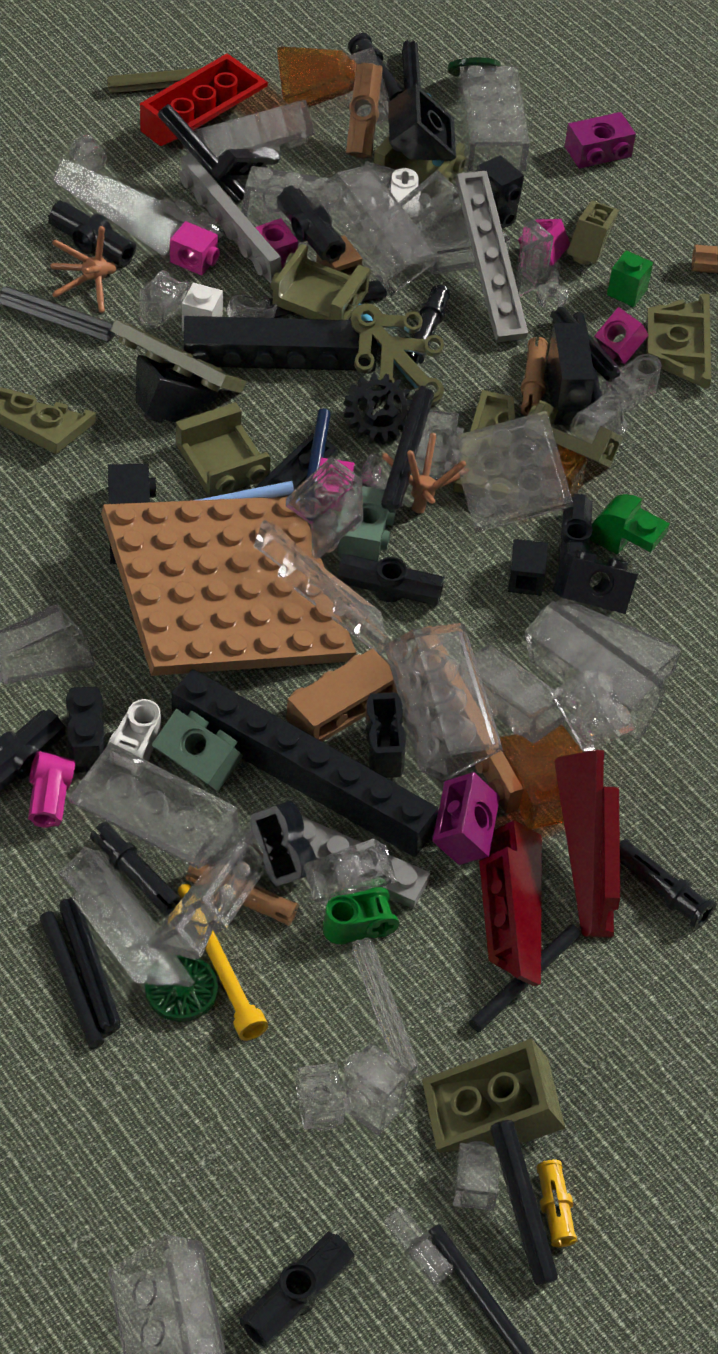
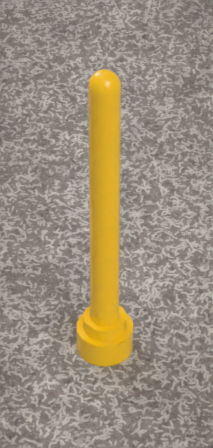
(248, 1020)

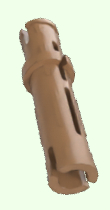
(533, 385)
(260, 900)

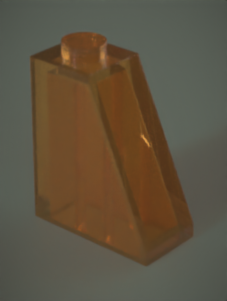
(314, 74)

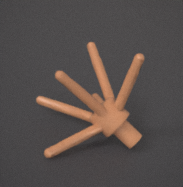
(92, 268)
(424, 485)

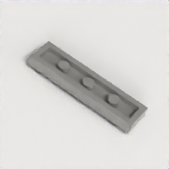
(410, 878)

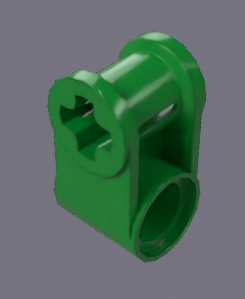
(365, 915)

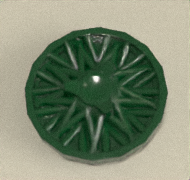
(453, 67)
(181, 1002)

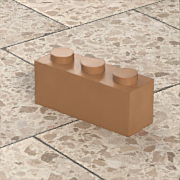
(339, 696)

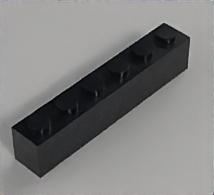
(274, 343)

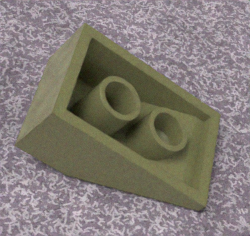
(491, 1089)

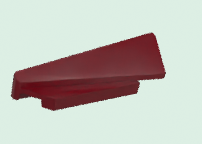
(592, 839)
(514, 901)

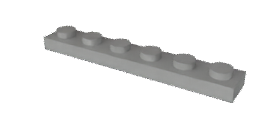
(230, 217)
(491, 256)

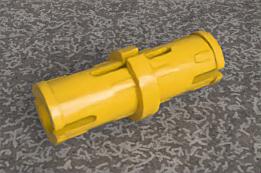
(560, 1227)

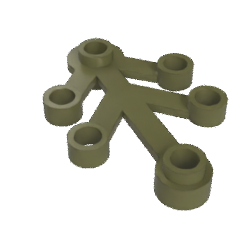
(394, 347)

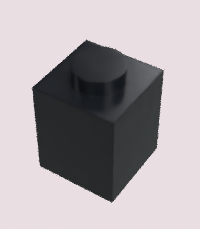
(527, 567)

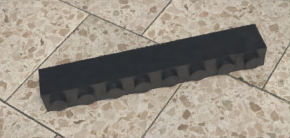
(310, 765)

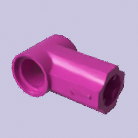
(50, 780)

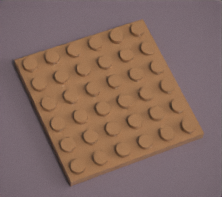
(212, 596)

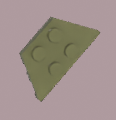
(682, 338)

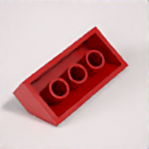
(200, 97)

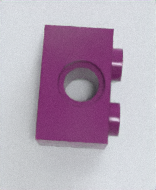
(599, 140)
(466, 818)

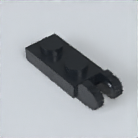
(236, 163)

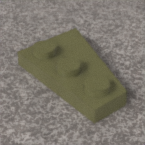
(41, 423)

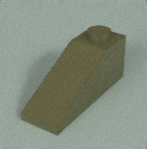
(592, 232)

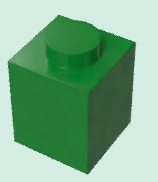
(629, 278)

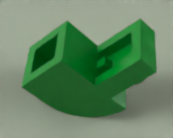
(624, 522)

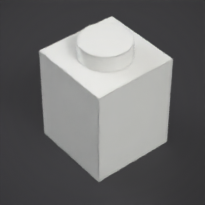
(202, 302)

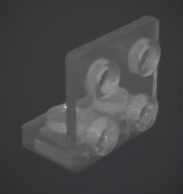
(330, 503)

